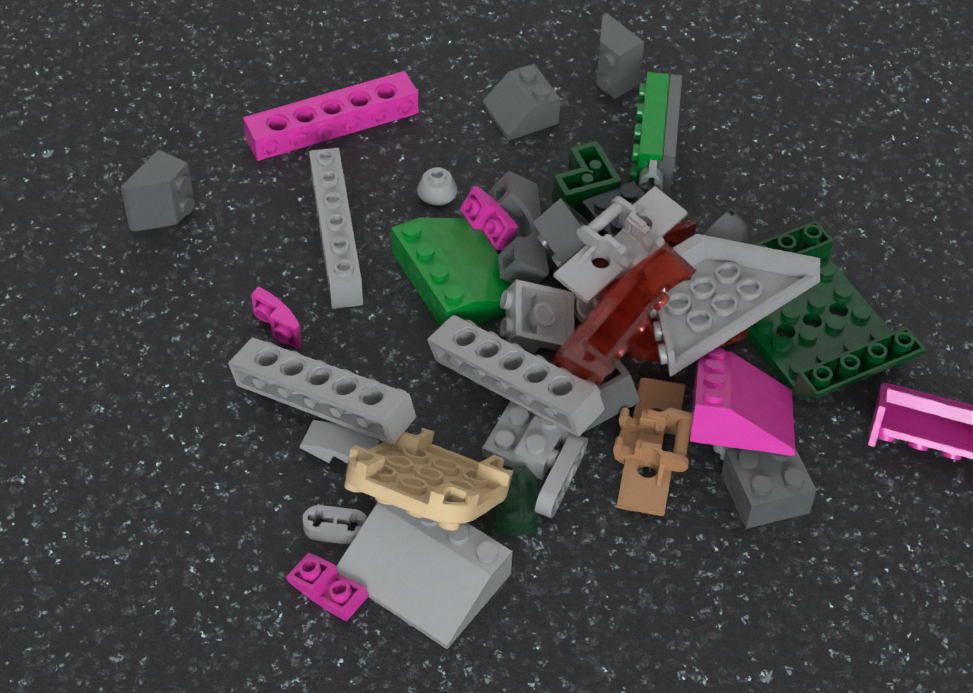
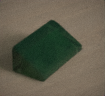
(517, 512)

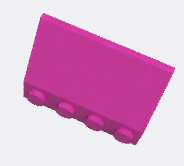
(740, 406)

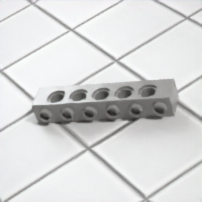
(336, 228)
(517, 374)
(323, 390)

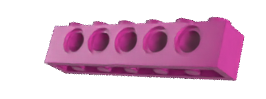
(330, 115)

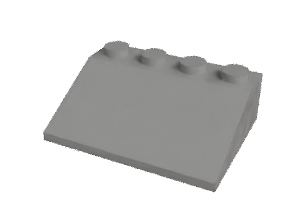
(426, 572)

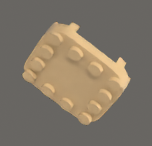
(428, 479)

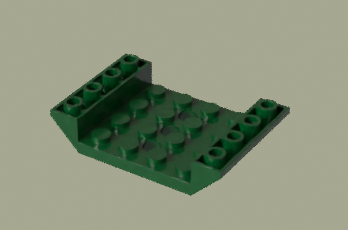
(841, 347)

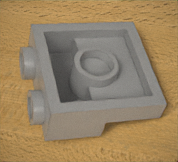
(537, 316)
(525, 440)

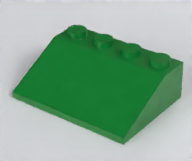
(450, 268)

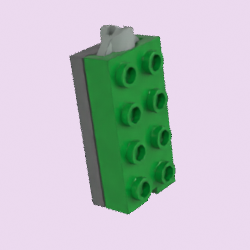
(657, 132)

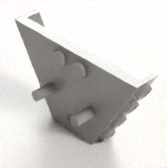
(726, 295)

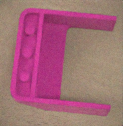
(923, 421)

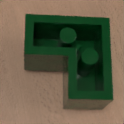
(587, 176)

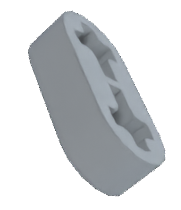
(335, 523)

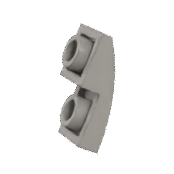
(330, 440)

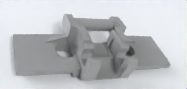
(625, 248)

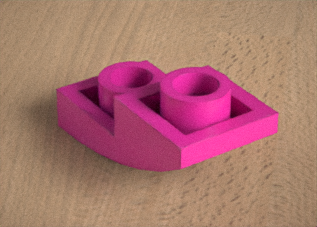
(487, 215)
(283, 322)
(326, 587)

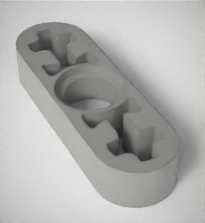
(561, 475)

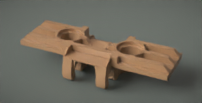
(642, 441)

